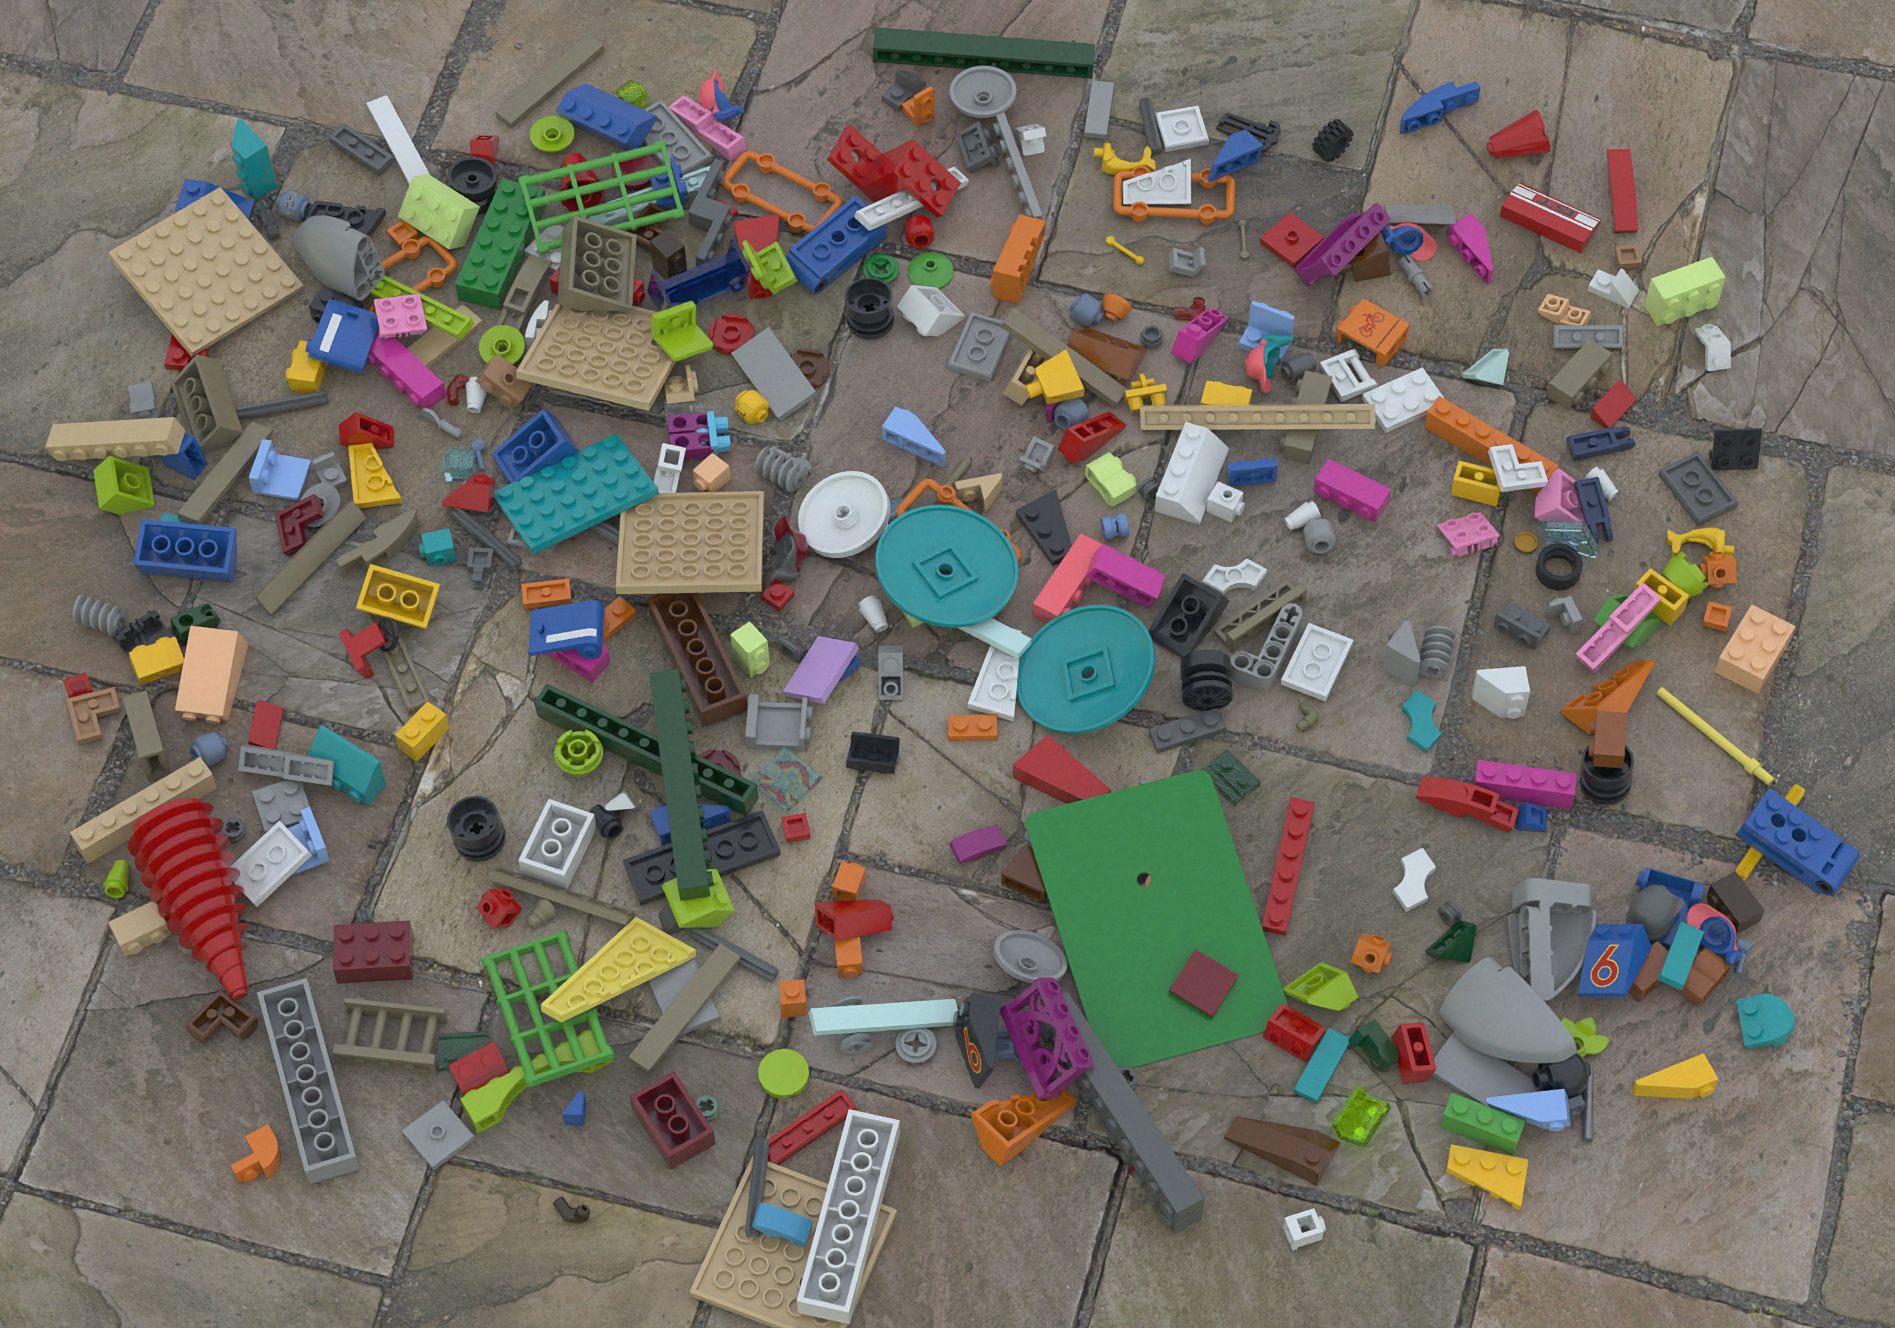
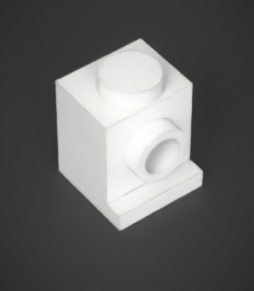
(1304, 1220)

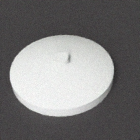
(844, 514)

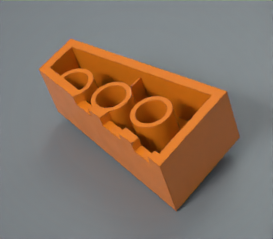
(1017, 259)

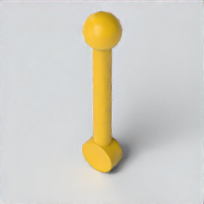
(1110, 241)

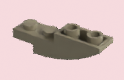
(524, 292)
(388, 542)

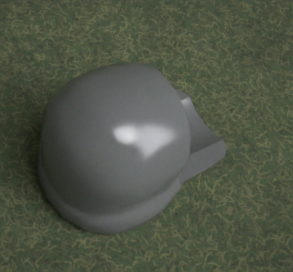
(1655, 909)

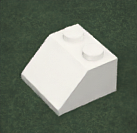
(929, 310)
(1502, 691)

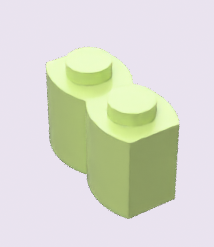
(1111, 479)

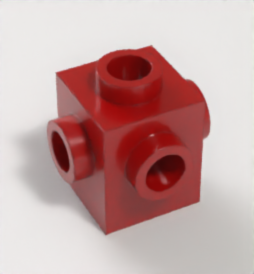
(499, 908)

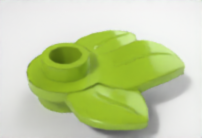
(1585, 1036)

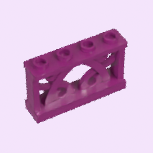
(1342, 244)
(1025, 1038)

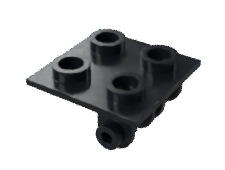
(1735, 449)
(142, 632)

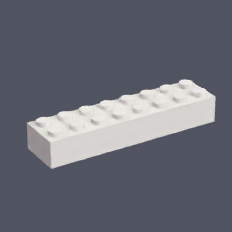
(848, 1217)

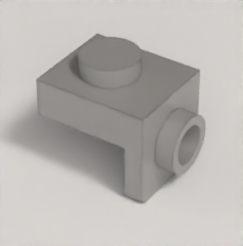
(1186, 262)
(1037, 455)

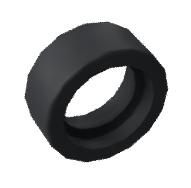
(1561, 551)

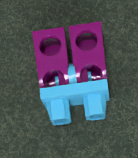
(698, 434)

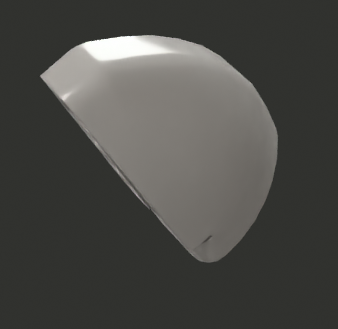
(339, 255)
(1550, 932)
(1505, 1017)

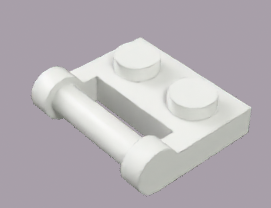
(1343, 380)

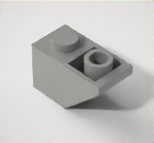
(890, 672)

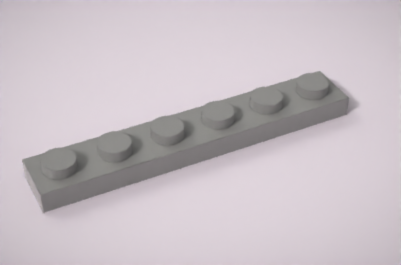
(1015, 164)

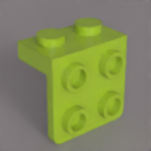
(770, 266)
(677, 332)

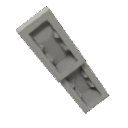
(286, 765)

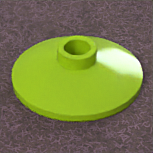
(552, 127)
(502, 337)

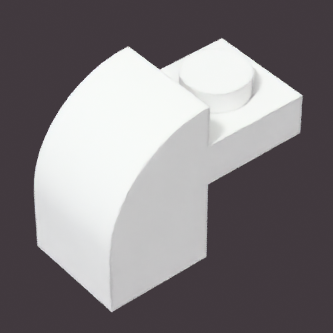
(669, 468)

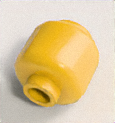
(751, 407)

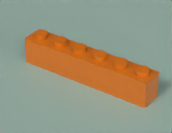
(1477, 436)

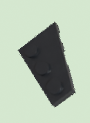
(359, 217)
(1046, 526)

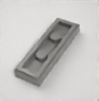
(1099, 109)
(1577, 335)

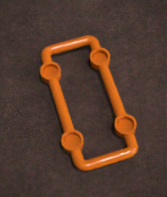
(766, 164)
(1206, 213)
(411, 249)
(945, 496)

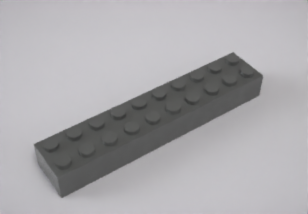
(1133, 1130)

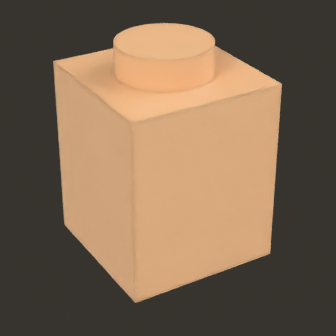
(711, 474)

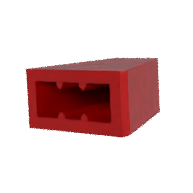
(853, 918)

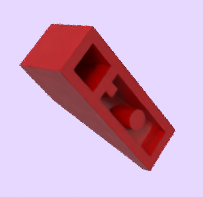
(1089, 436)

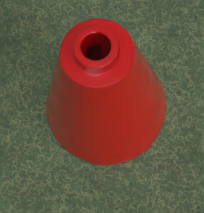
(1520, 138)
(582, 179)

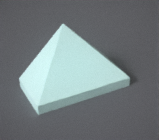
(1489, 368)

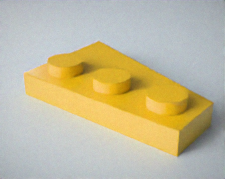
(369, 478)
(1493, 1172)

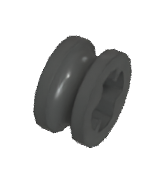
(1148, 488)
(234, 823)
(1449, 913)
(364, 916)
(1132, 1075)

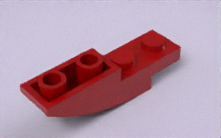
(1465, 798)

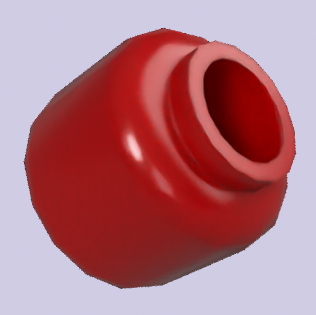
(919, 231)

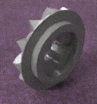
(907, 1037)

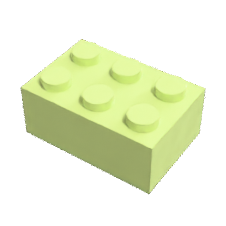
(438, 211)
(1684, 291)

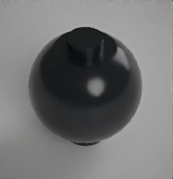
(1568, 1075)

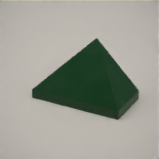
(1455, 943)

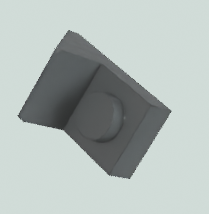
(903, 89)

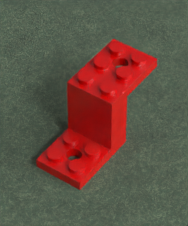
(898, 169)

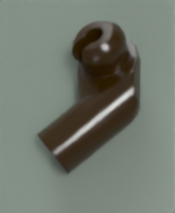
(569, 1214)

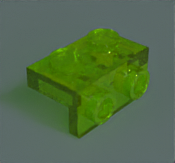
(1360, 1117)

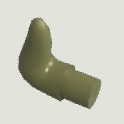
(1310, 718)

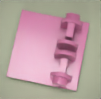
(400, 316)
(1468, 533)

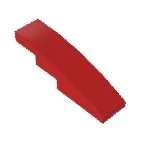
(1622, 190)

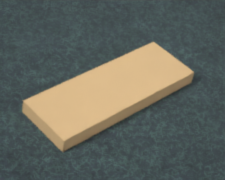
(437, 343)

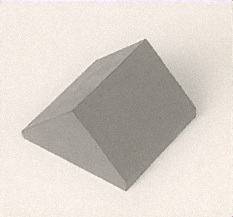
(1402, 656)

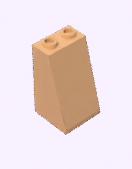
(210, 674)

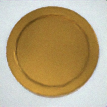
(1526, 542)

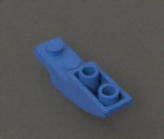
(1431, 106)

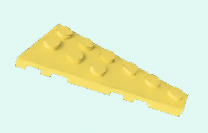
(623, 963)

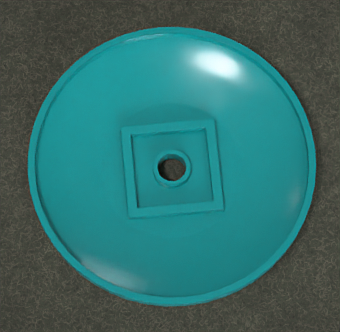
(953, 540)
(1070, 646)

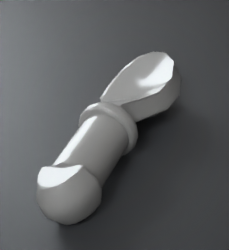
(442, 424)
(803, 462)

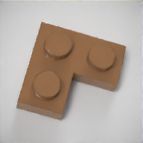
(87, 708)

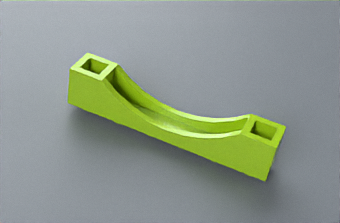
(488, 1104)

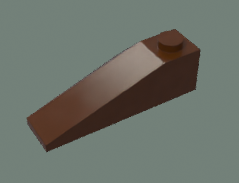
(1289, 1147)

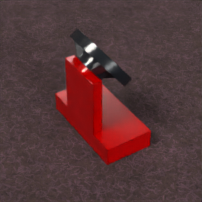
(367, 641)

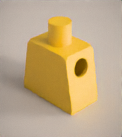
(1056, 380)

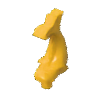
(1112, 164)
(1710, 536)

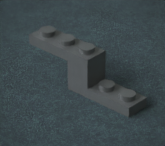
(710, 214)

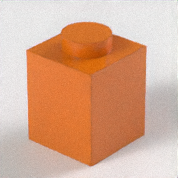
(849, 882)
(849, 957)
(793, 998)

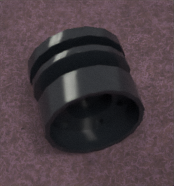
(869, 308)
(1206, 680)
(1606, 784)
(476, 828)

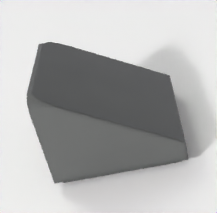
(791, 649)
(668, 920)

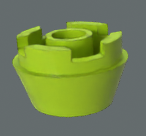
(1685, 575)
(578, 753)

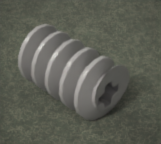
(778, 471)
(99, 616)
(1436, 651)
(853, 1042)

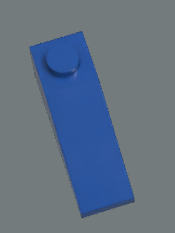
(1238, 152)
(714, 816)

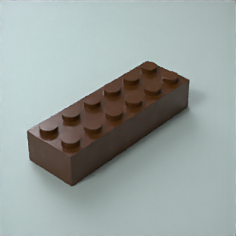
(698, 656)

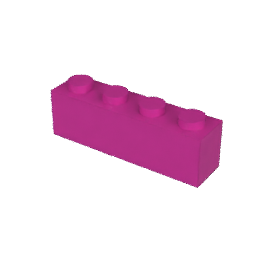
(406, 372)
(1527, 783)

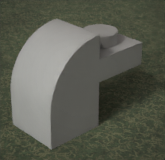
(143, 401)

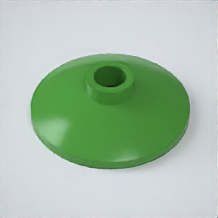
(937, 276)

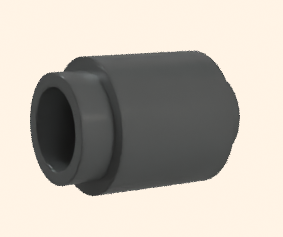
(1295, 367)

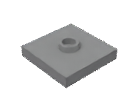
(438, 1135)

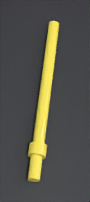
(1752, 766)

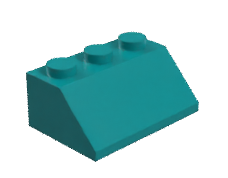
(252, 162)
(354, 769)

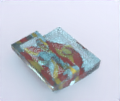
(786, 779)

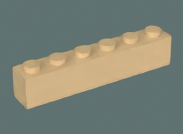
(115, 439)
(117, 823)

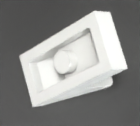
(1031, 138)
(1616, 289)

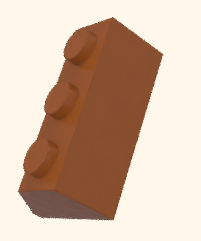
(1107, 352)

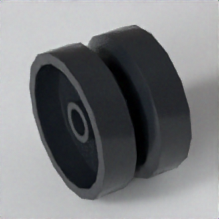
(474, 180)

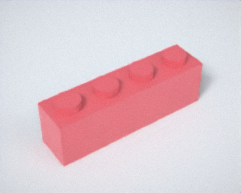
(1067, 581)

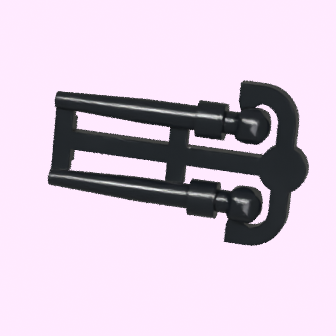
(1269, 135)

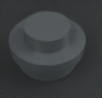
(1151, 336)

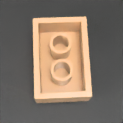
(1755, 649)

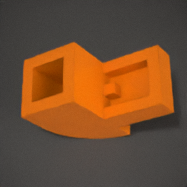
(265, 1156)

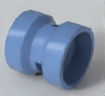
(1114, 526)

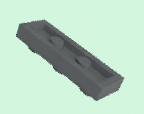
(361, 149)
(1187, 730)

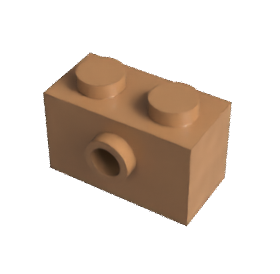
(500, 380)

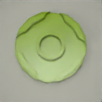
(783, 1073)

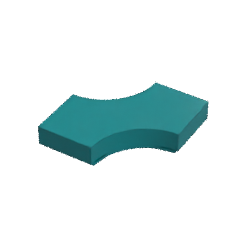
(1419, 711)

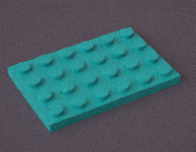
(575, 494)

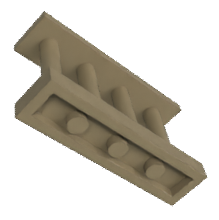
(398, 1058)

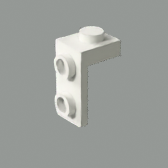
(1716, 347)

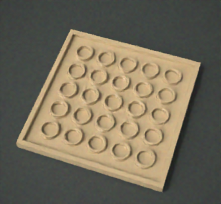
(205, 271)
(599, 356)
(692, 544)
(765, 1274)

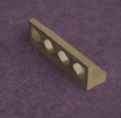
(1260, 619)

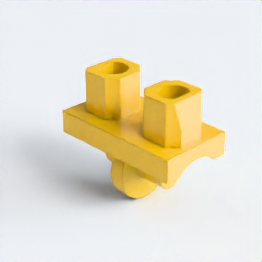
(1135, 396)

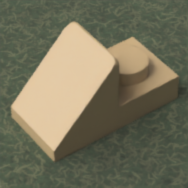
(983, 487)

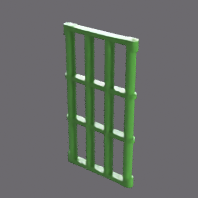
(620, 180)
(541, 1029)

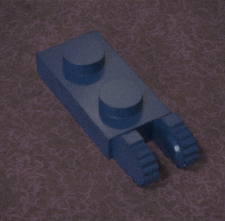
(1599, 442)
(1594, 507)

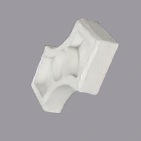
(1244, 575)
(1416, 869)

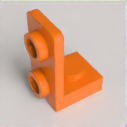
(921, 107)

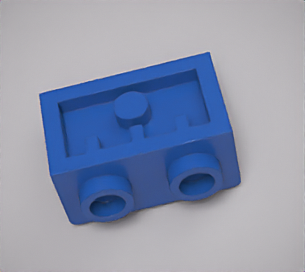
(662, 181)
(1252, 472)

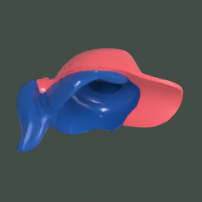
(713, 99)
(1410, 240)
(1718, 931)

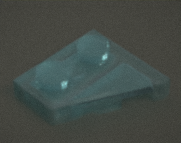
(1570, 533)

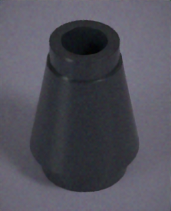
(606, 822)

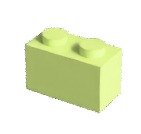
(750, 650)

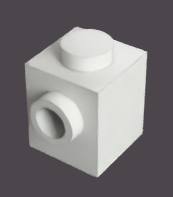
(1225, 502)

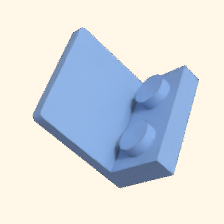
(1265, 321)
(278, 474)
(310, 837)

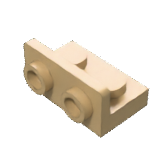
(681, 389)

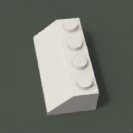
(1191, 474)

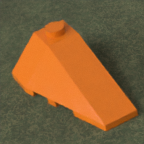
(1609, 696)
(1013, 1124)

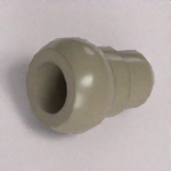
(541, 913)

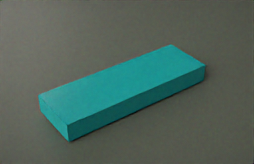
(1680, 955)
(1322, 1065)

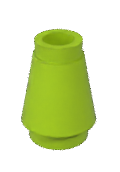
(117, 879)

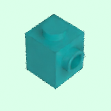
(437, 547)

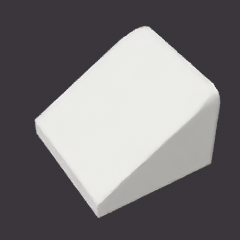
(620, 802)

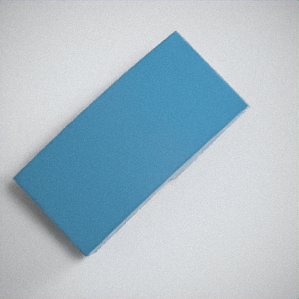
(782, 1222)

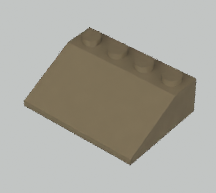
(596, 267)

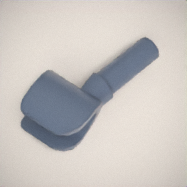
(479, 446)
(1744, 946)

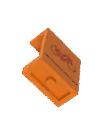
(1374, 329)

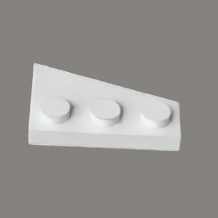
(1161, 187)

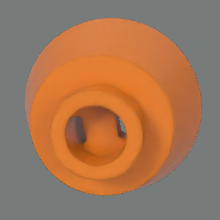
(1115, 307)

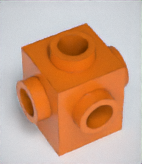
(1718, 569)
(1372, 953)

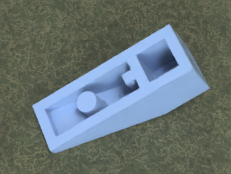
(910, 434)
(1541, 1109)

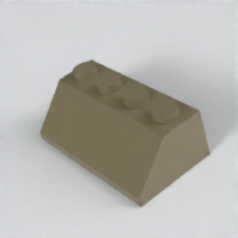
(206, 404)

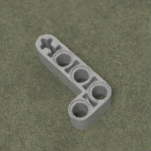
(1273, 646)

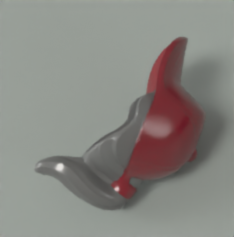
(791, 551)

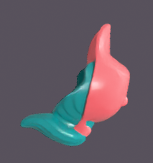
(1264, 357)

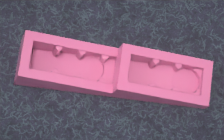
(702, 123)
(1617, 628)

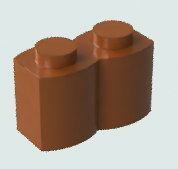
(1704, 976)

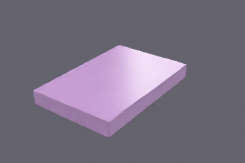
(821, 669)

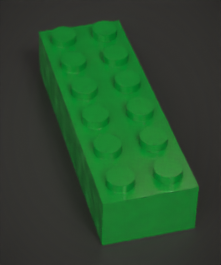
(499, 247)

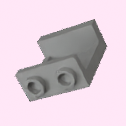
(777, 724)

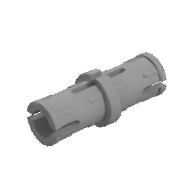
(1416, 276)

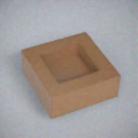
(1628, 256)

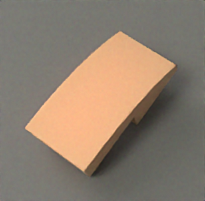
(1560, 312)

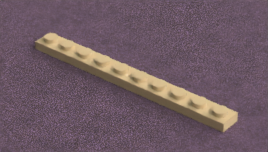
(1259, 416)

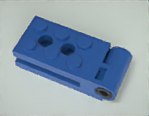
(833, 247)
(1798, 843)

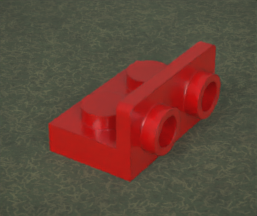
(1293, 1032)

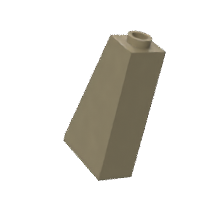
(146, 735)

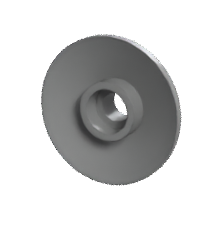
(329, 501)

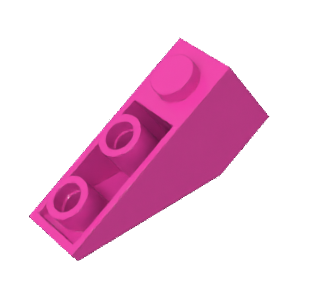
(1471, 241)
(1198, 334)

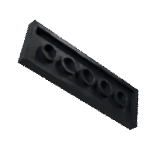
(730, 849)

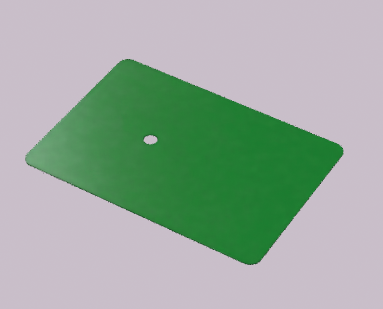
(1135, 939)

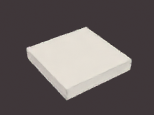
(1181, 128)

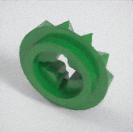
(879, 262)

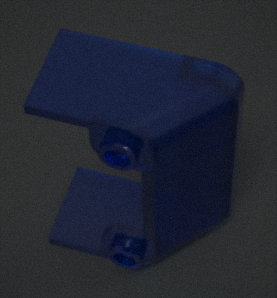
(702, 282)

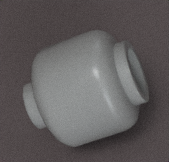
(1319, 536)

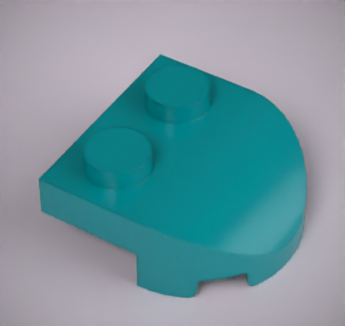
(1765, 1020)

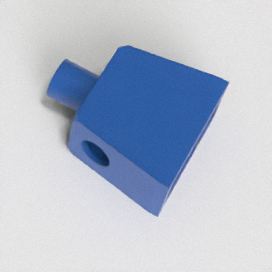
(189, 460)

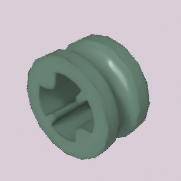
(705, 1101)

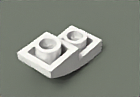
(537, 322)

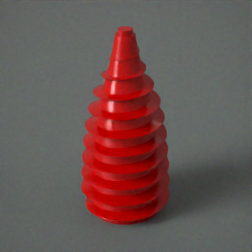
(194, 886)

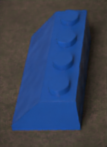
(606, 116)
(186, 550)

